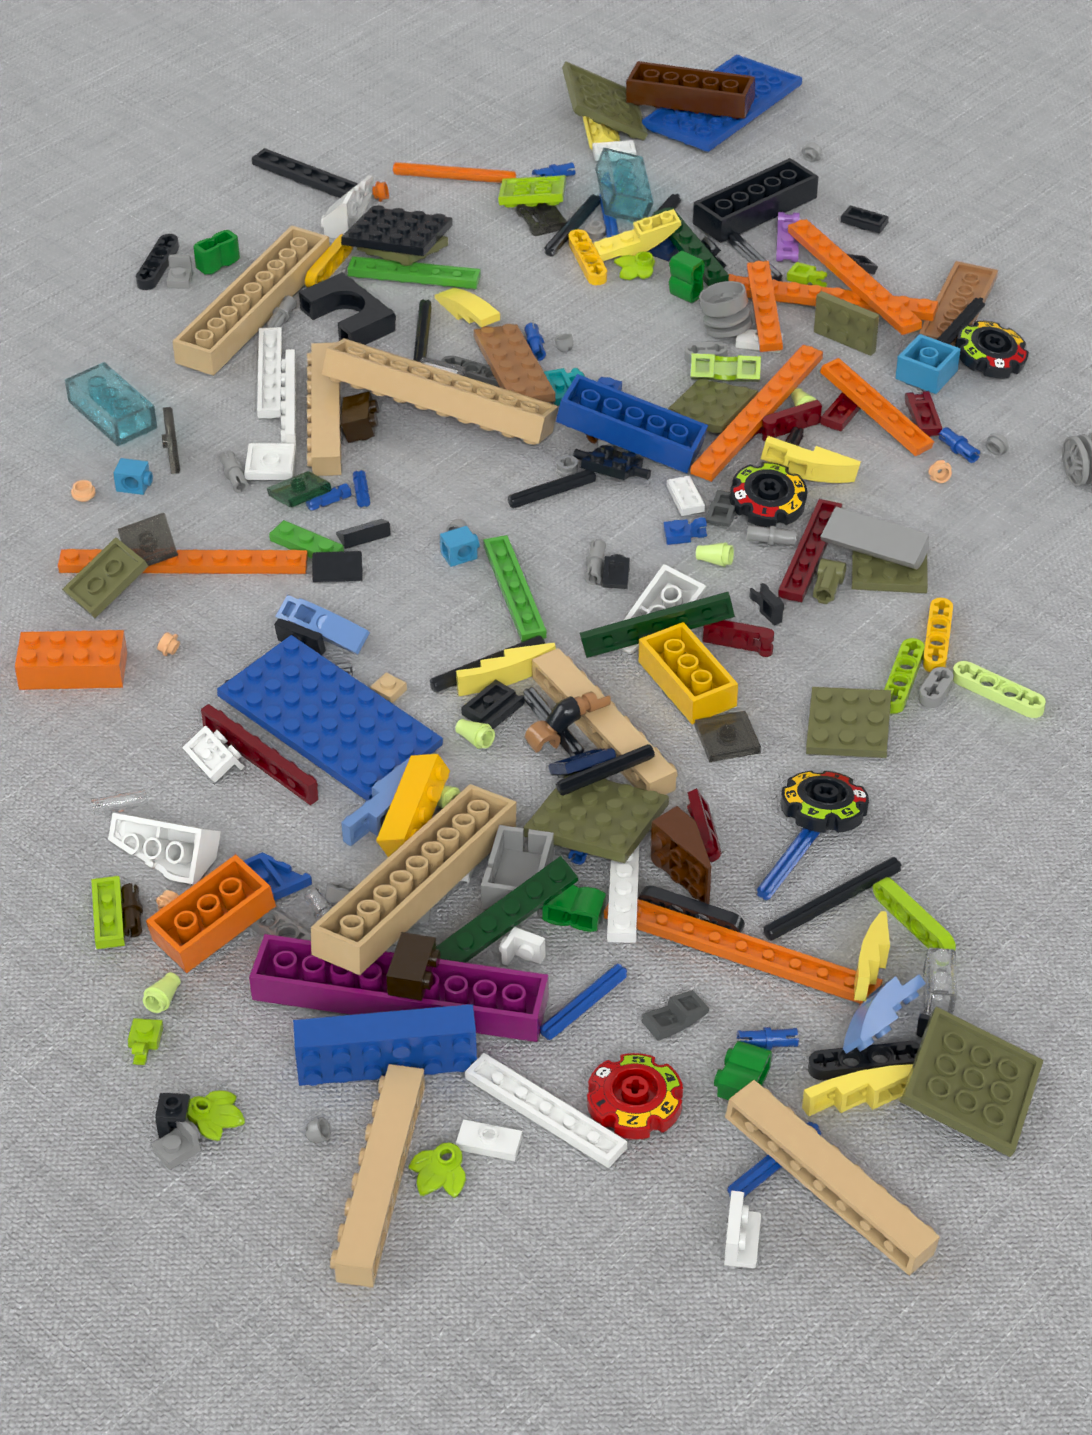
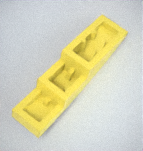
(468, 306)
(511, 668)
(872, 956)
(872, 1086)

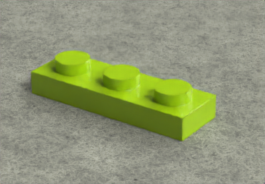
(107, 912)

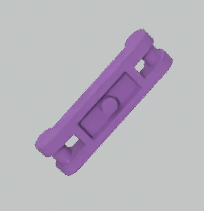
(786, 244)

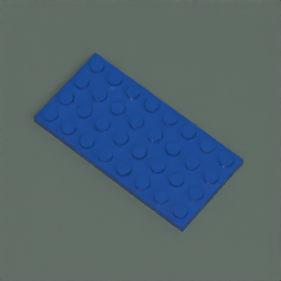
(707, 130)
(327, 715)

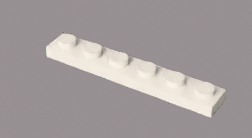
(269, 373)
(288, 395)
(623, 900)
(546, 1110)

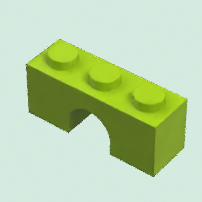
(725, 368)

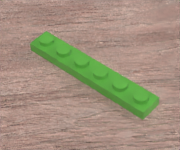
(416, 273)
(514, 588)

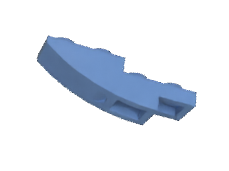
(331, 626)
(373, 812)
(879, 1011)

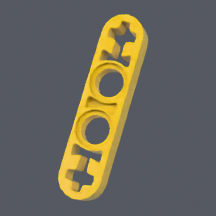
(579, 242)
(328, 262)
(937, 634)

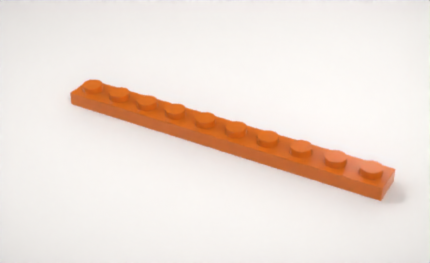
(855, 277)
(806, 295)
(751, 417)
(205, 561)
(747, 950)

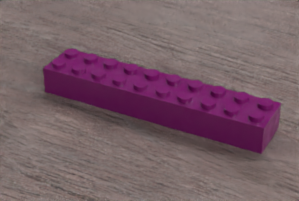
(503, 999)

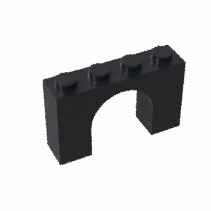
(342, 292)

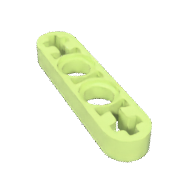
(971, 676)

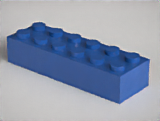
(631, 423)
(365, 1044)

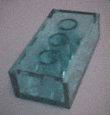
(623, 185)
(111, 404)

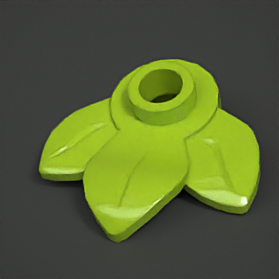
(636, 266)
(216, 1114)
(438, 1172)

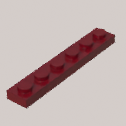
(807, 554)
(261, 755)

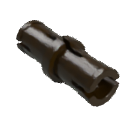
(131, 910)

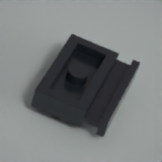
(493, 704)

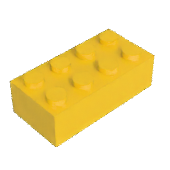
(688, 672)

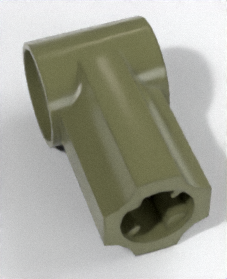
(829, 576)

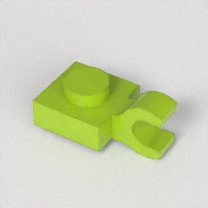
(806, 273)
(144, 1035)

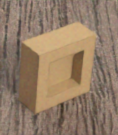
(389, 687)

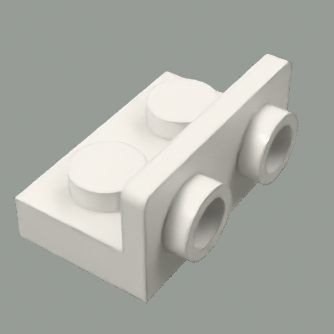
(211, 754)
(742, 1233)

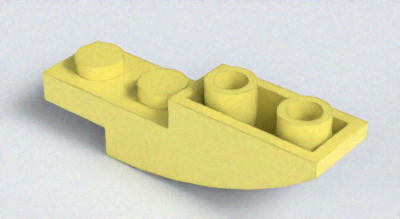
(645, 236)
(814, 465)

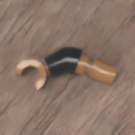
(561, 718)

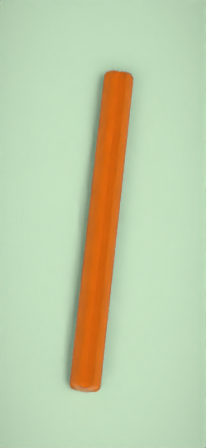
(451, 172)

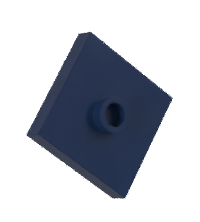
(582, 761)

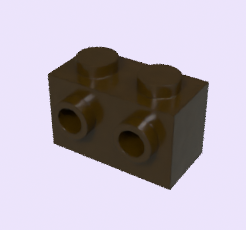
(359, 416)
(412, 966)

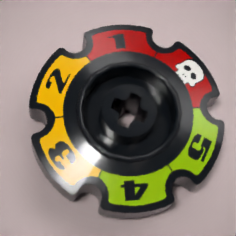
(991, 349)
(768, 494)
(824, 801)

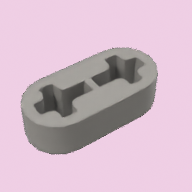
(716, 348)
(931, 685)

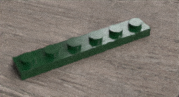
(687, 241)
(629, 631)
(508, 912)

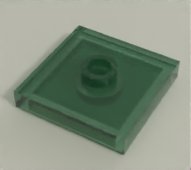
(299, 489)

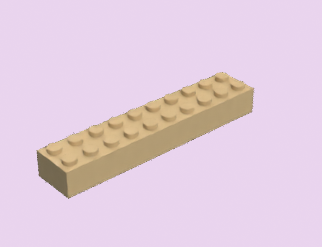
(249, 301)
(440, 391)
(411, 880)

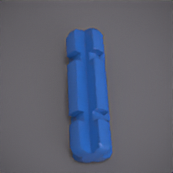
(361, 488)
(328, 498)

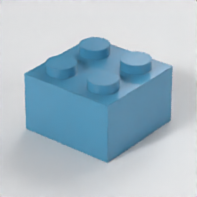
(927, 363)

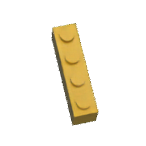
(413, 800)

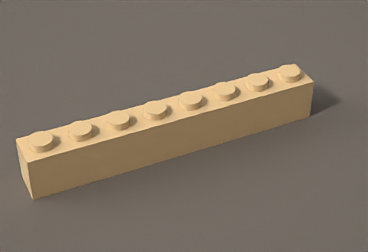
(323, 417)
(604, 726)
(379, 1176)
(832, 1177)

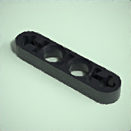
(166, 246)
(692, 907)
(864, 1058)

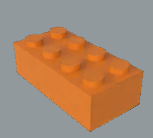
(71, 659)
(211, 913)

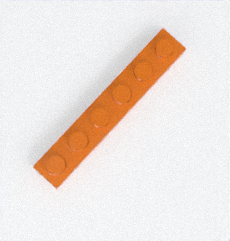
(764, 306)
(877, 407)

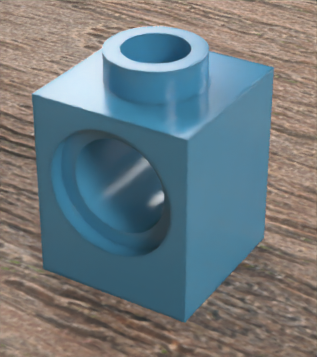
(132, 476)
(459, 546)

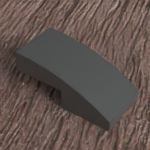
(721, 510)
(678, 1015)

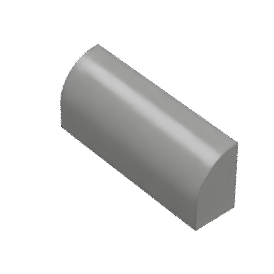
(876, 538)

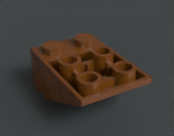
(681, 852)

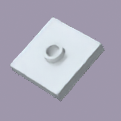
(270, 461)

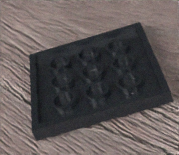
(397, 230)

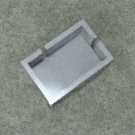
(512, 866)

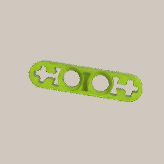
(904, 675)
(912, 915)

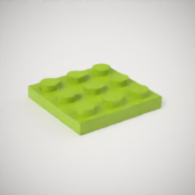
(532, 191)

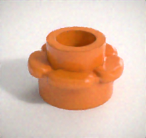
(380, 191)

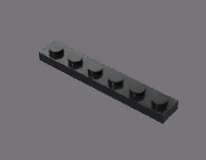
(302, 173)

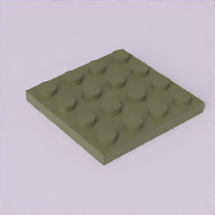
(603, 101)
(599, 818)
(972, 1081)

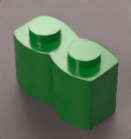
(216, 252)
(686, 276)
(576, 907)
(742, 1066)

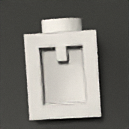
(522, 944)

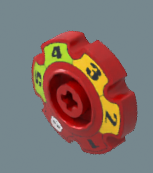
(635, 1096)

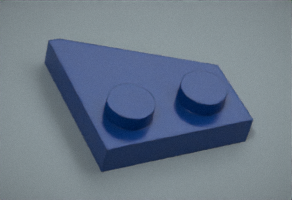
(278, 875)

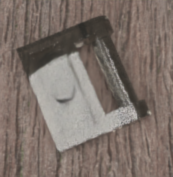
(548, 218)

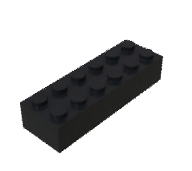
(755, 200)

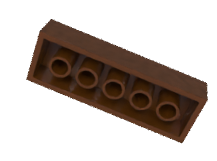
(690, 89)

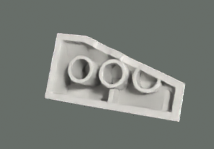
(347, 209)
(665, 591)
(172, 848)

